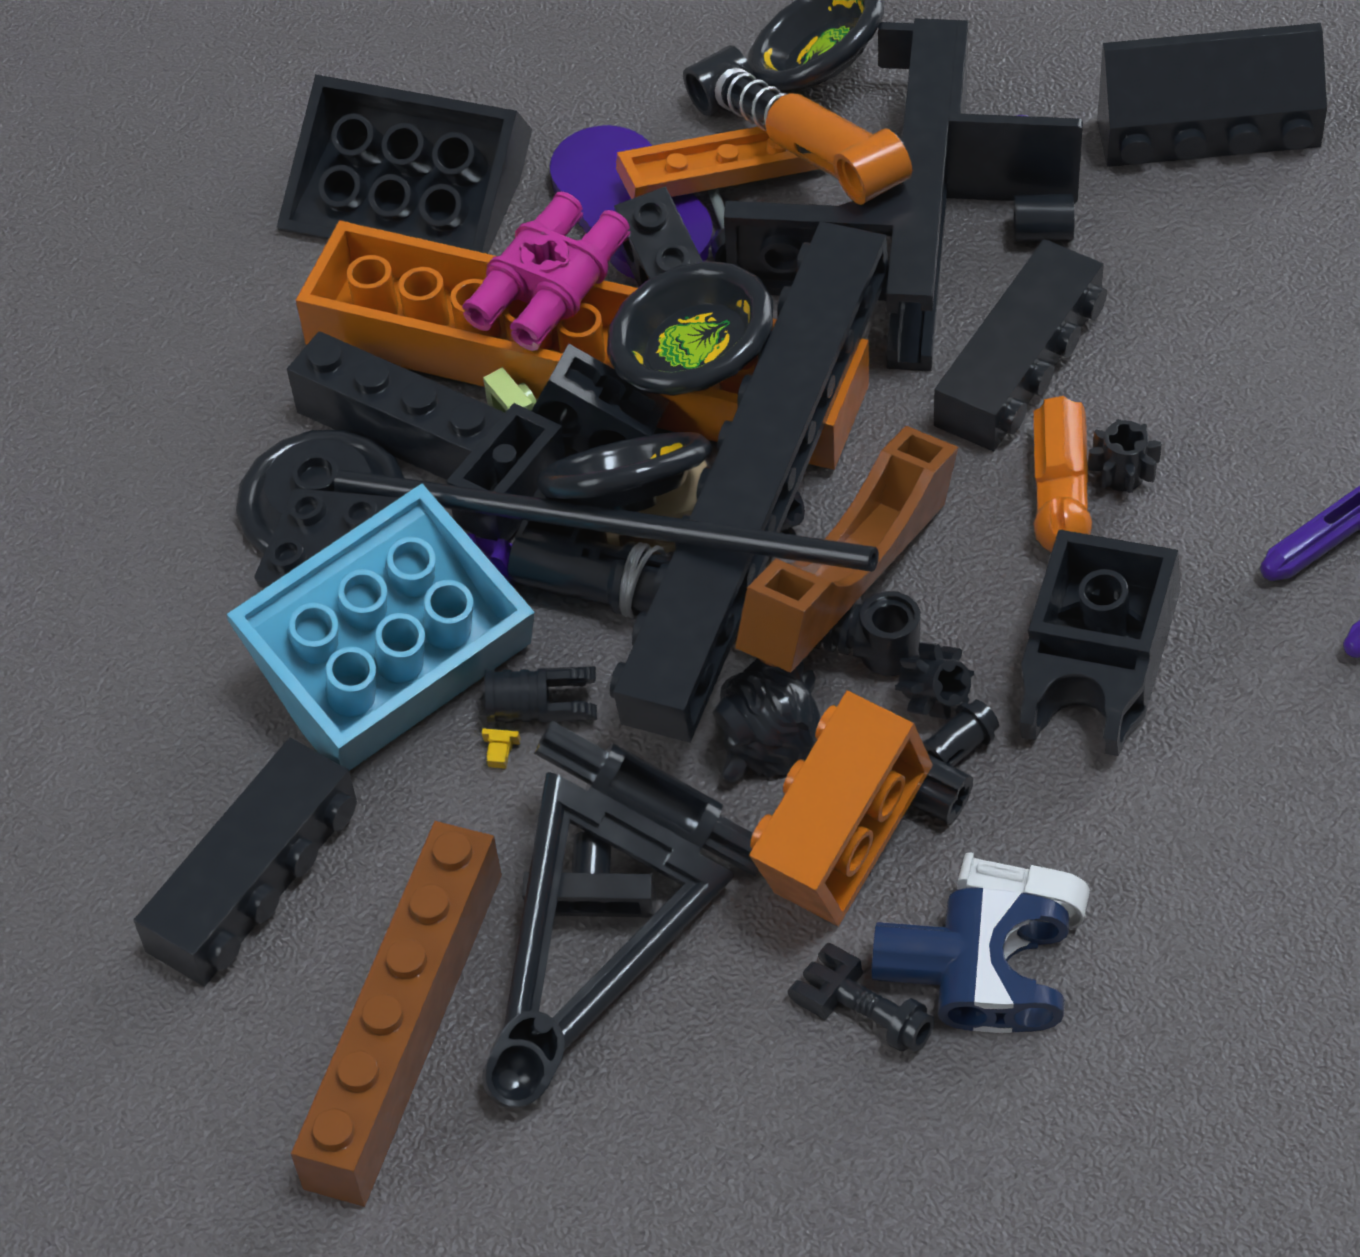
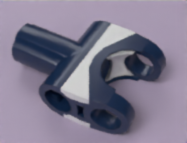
(972, 959)

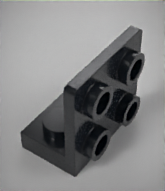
(311, 524)

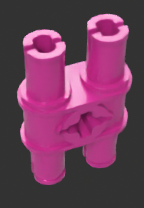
(546, 270)

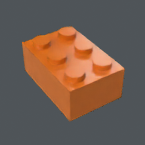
(840, 807)

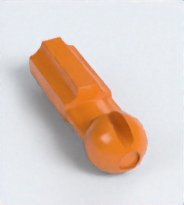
(1060, 470)

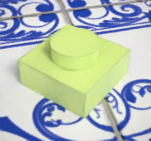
(503, 391)

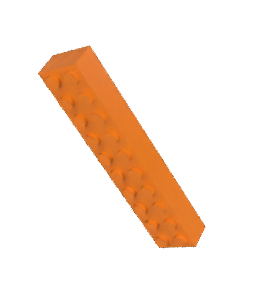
(406, 304)

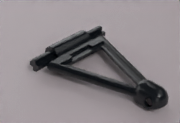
(649, 820)

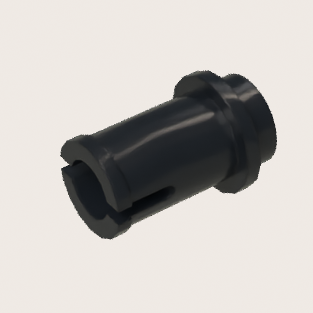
(964, 732)

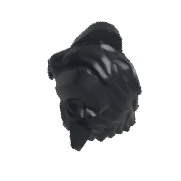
(767, 719)

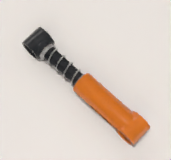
(859, 160)

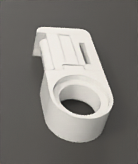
(1038, 881)

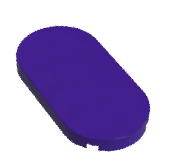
(587, 170)

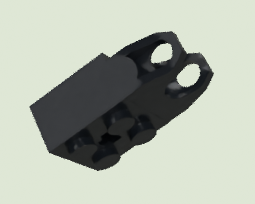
(1099, 632)

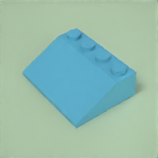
(382, 628)

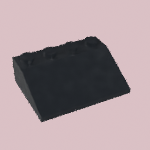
(403, 164)

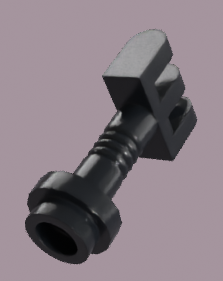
(906, 1024)

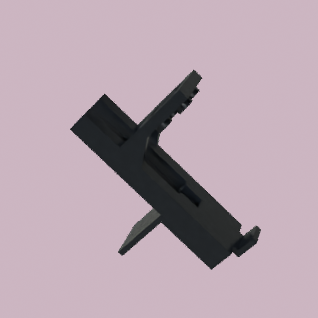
(949, 158)

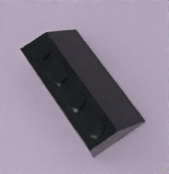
(1212, 94)

